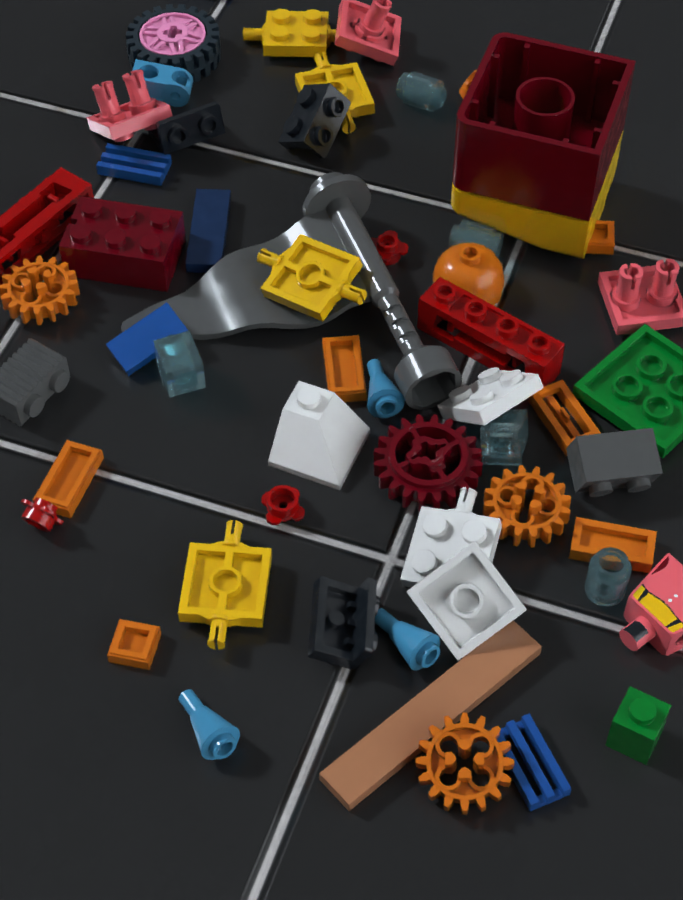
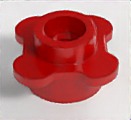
(390, 247)
(280, 496)
(40, 514)

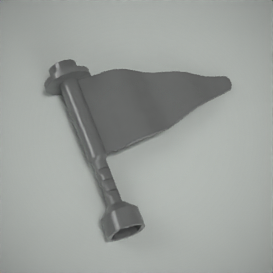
(231, 298)

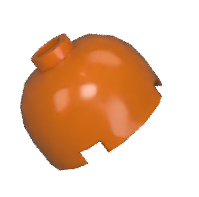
(472, 269)

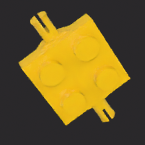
(293, 33)
(347, 80)
(311, 277)
(225, 585)

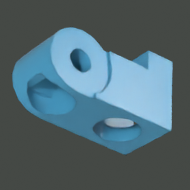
(166, 82)

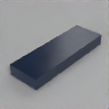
(208, 229)

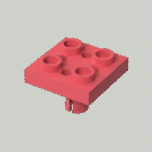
(369, 30)

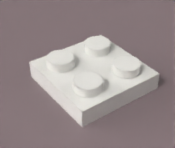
(489, 396)
(466, 600)

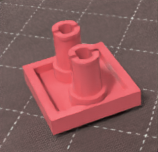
(120, 121)
(642, 296)

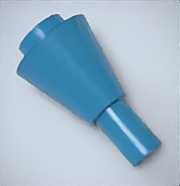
(383, 395)
(415, 644)
(213, 733)

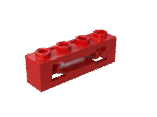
(34, 222)
(488, 332)

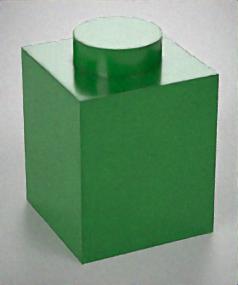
(637, 725)

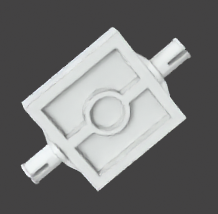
(444, 533)

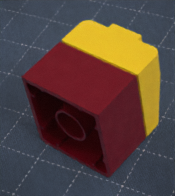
(540, 140)

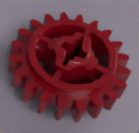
(431, 452)

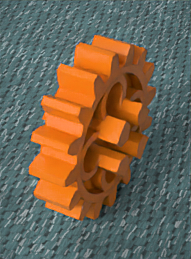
(52, 295)
(545, 497)
(489, 763)

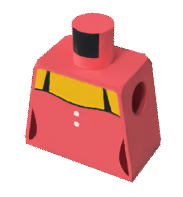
(656, 609)

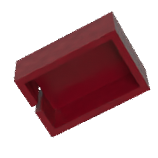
(123, 243)

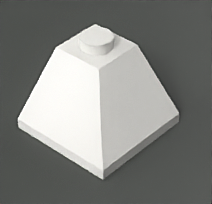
(317, 436)

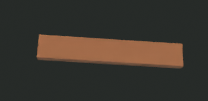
(456, 691)

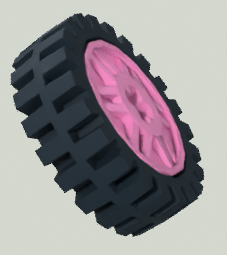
(175, 39)

